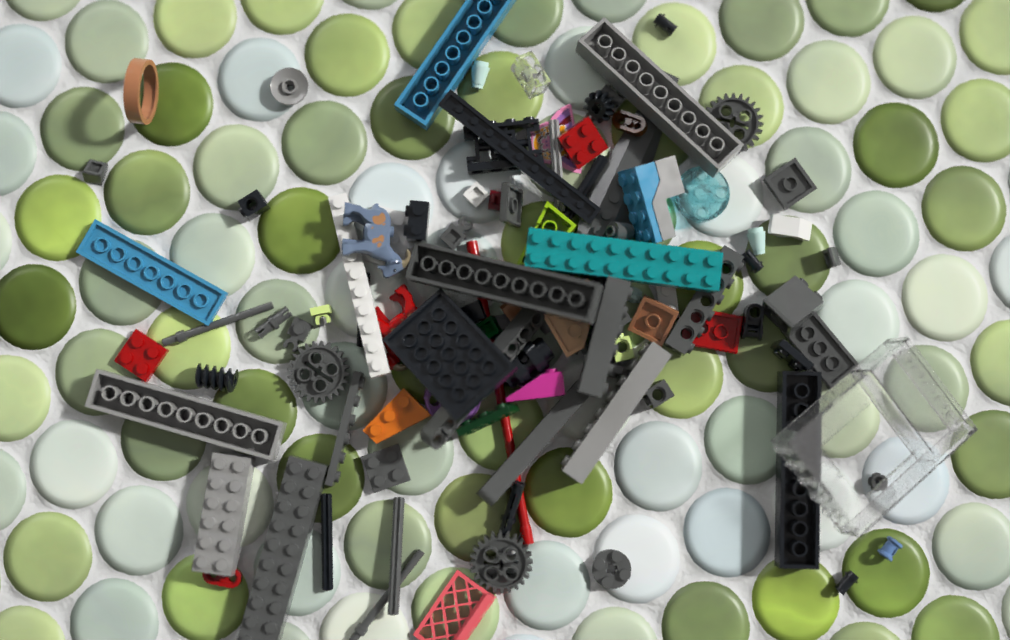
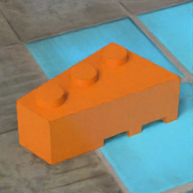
(397, 416)

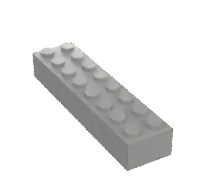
(615, 412)

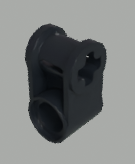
(752, 324)

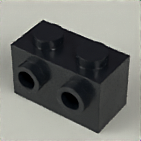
(418, 221)

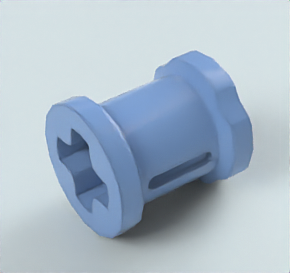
(889, 548)

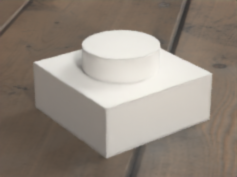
(476, 194)

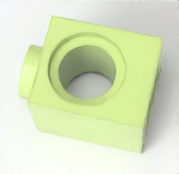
(628, 354)

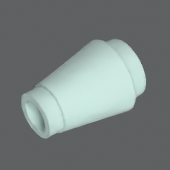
(479, 74)
(757, 240)

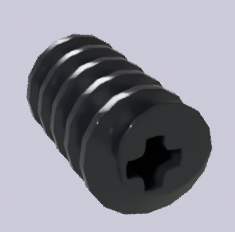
(215, 379)

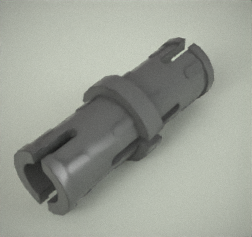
(273, 322)

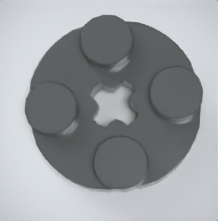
(614, 557)

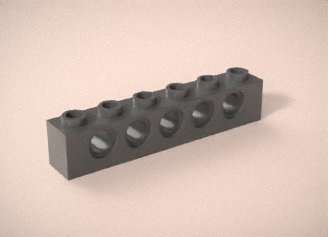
(675, 341)

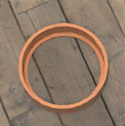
(131, 91)

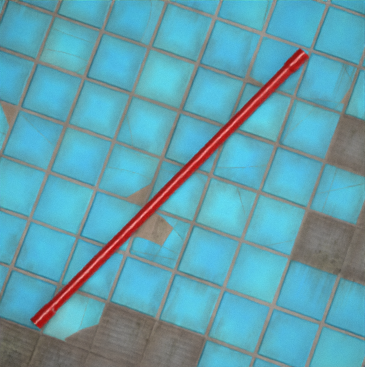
(525, 528)

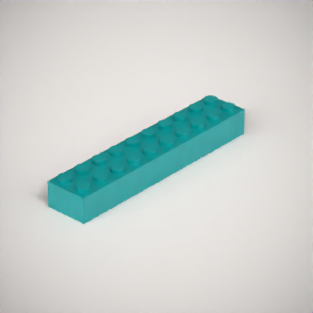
(624, 260)

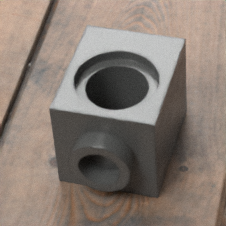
(665, 390)

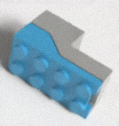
(646, 194)

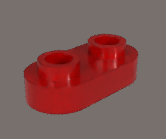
(223, 581)

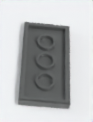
(823, 350)

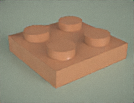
(653, 320)

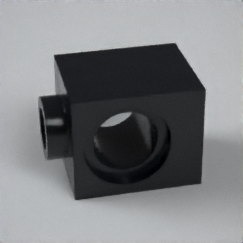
(255, 196)

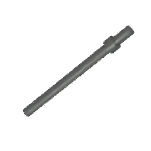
(182, 335)
(362, 628)

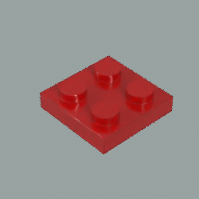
(582, 142)
(141, 355)

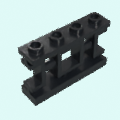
(502, 164)

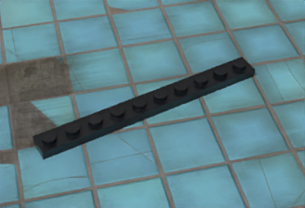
(519, 157)

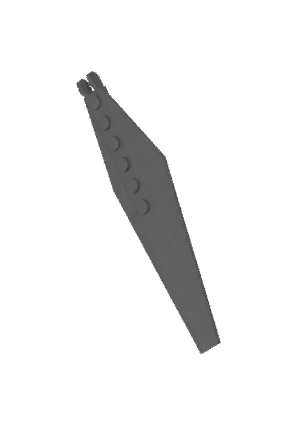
(606, 190)

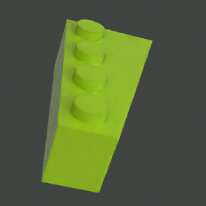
(551, 219)

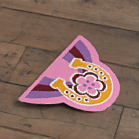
(542, 139)

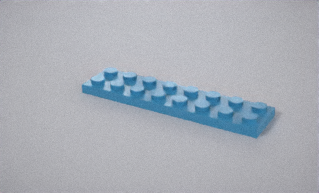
(152, 272)

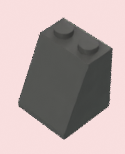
(792, 305)

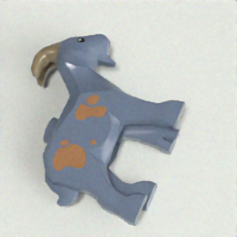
(375, 239)

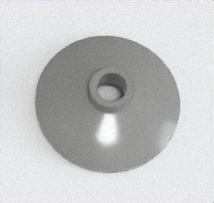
(286, 78)

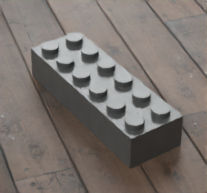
(603, 338)

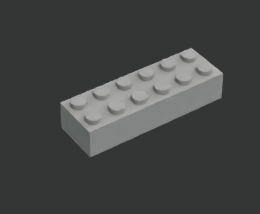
(223, 514)

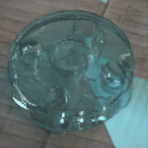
(702, 195)

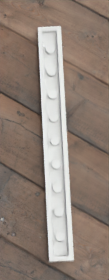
(360, 293)

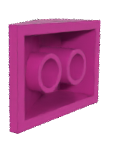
(546, 385)

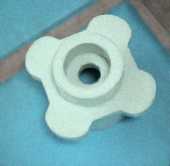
(636, 295)

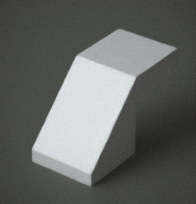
(789, 227)

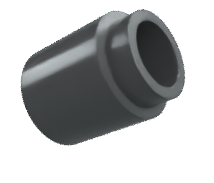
(620, 230)

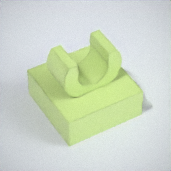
(321, 311)

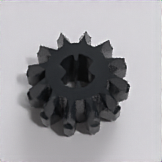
(605, 102)

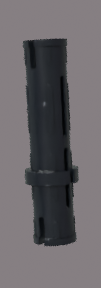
(510, 511)

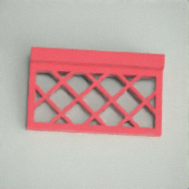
(473, 619)

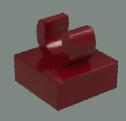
(494, 200)

